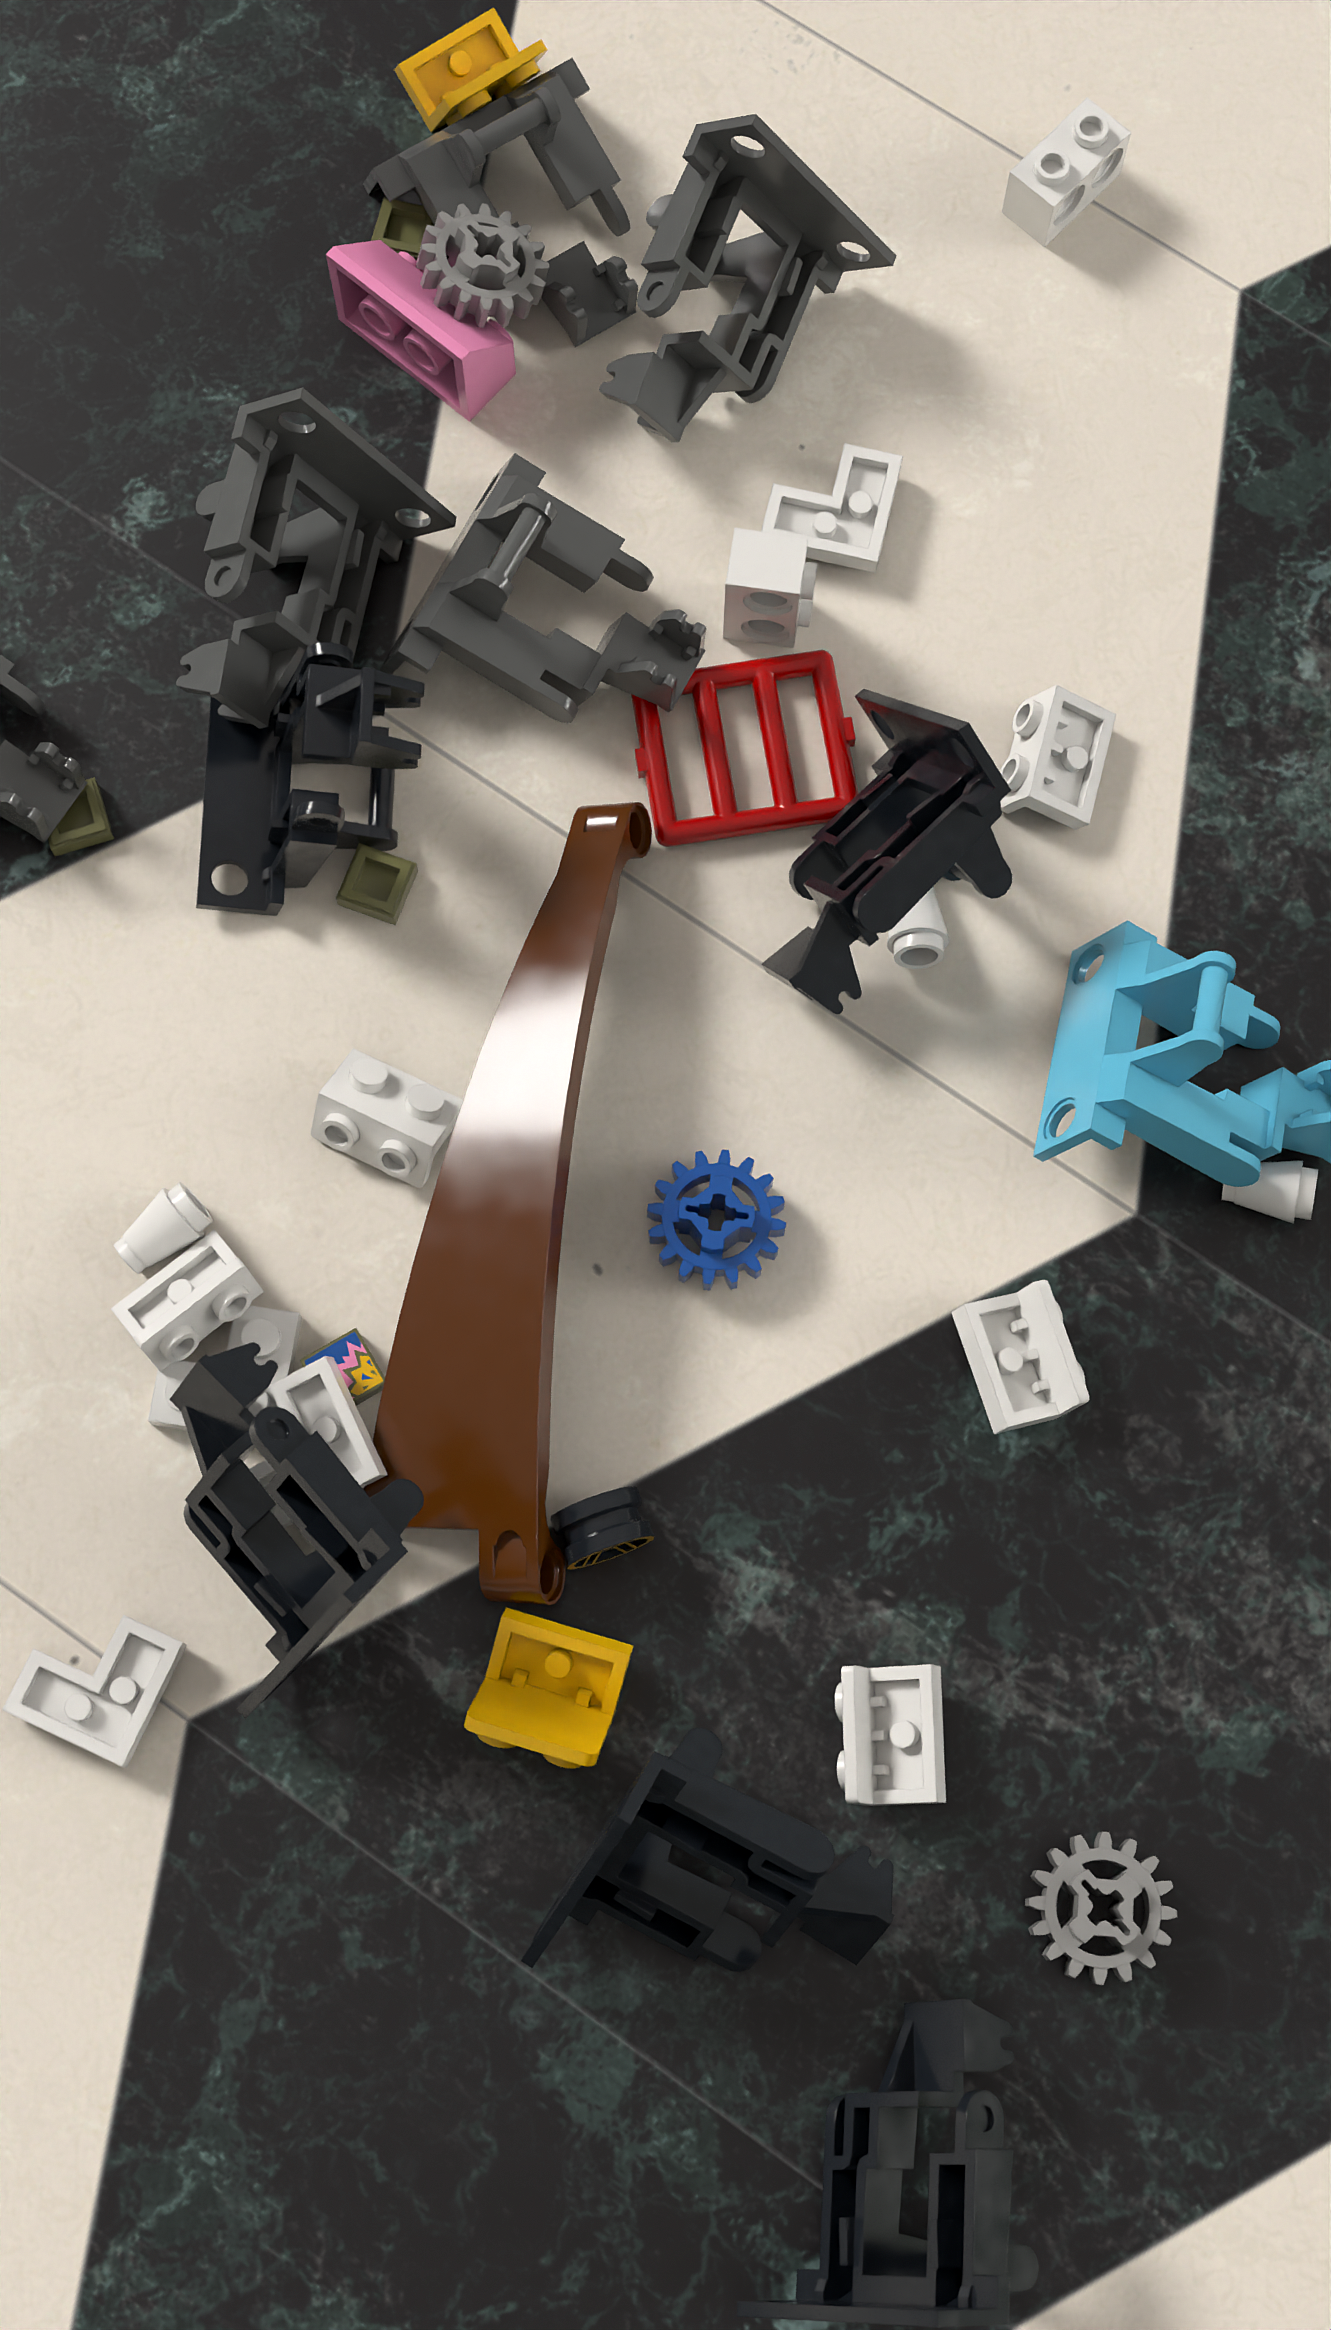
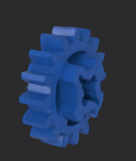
(739, 1224)

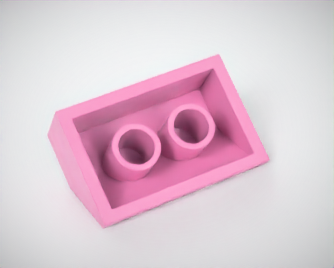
(386, 306)

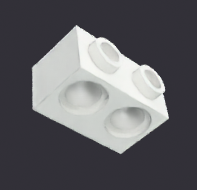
(1065, 172)
(768, 588)

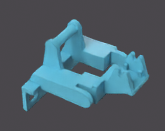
(1148, 1087)

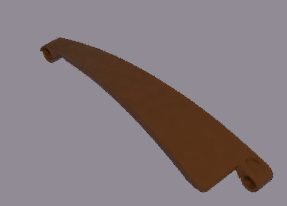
(477, 1321)

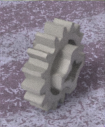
(482, 265)
(1122, 1887)

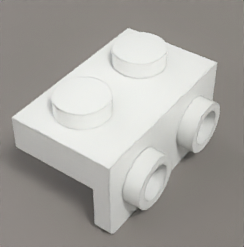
(384, 1117)
(187, 1301)
(1021, 1357)
(891, 1735)

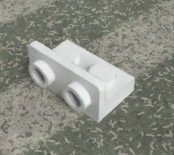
(1057, 756)

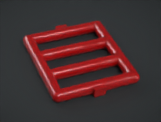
(787, 811)

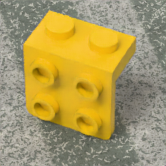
(466, 70)
(549, 1690)

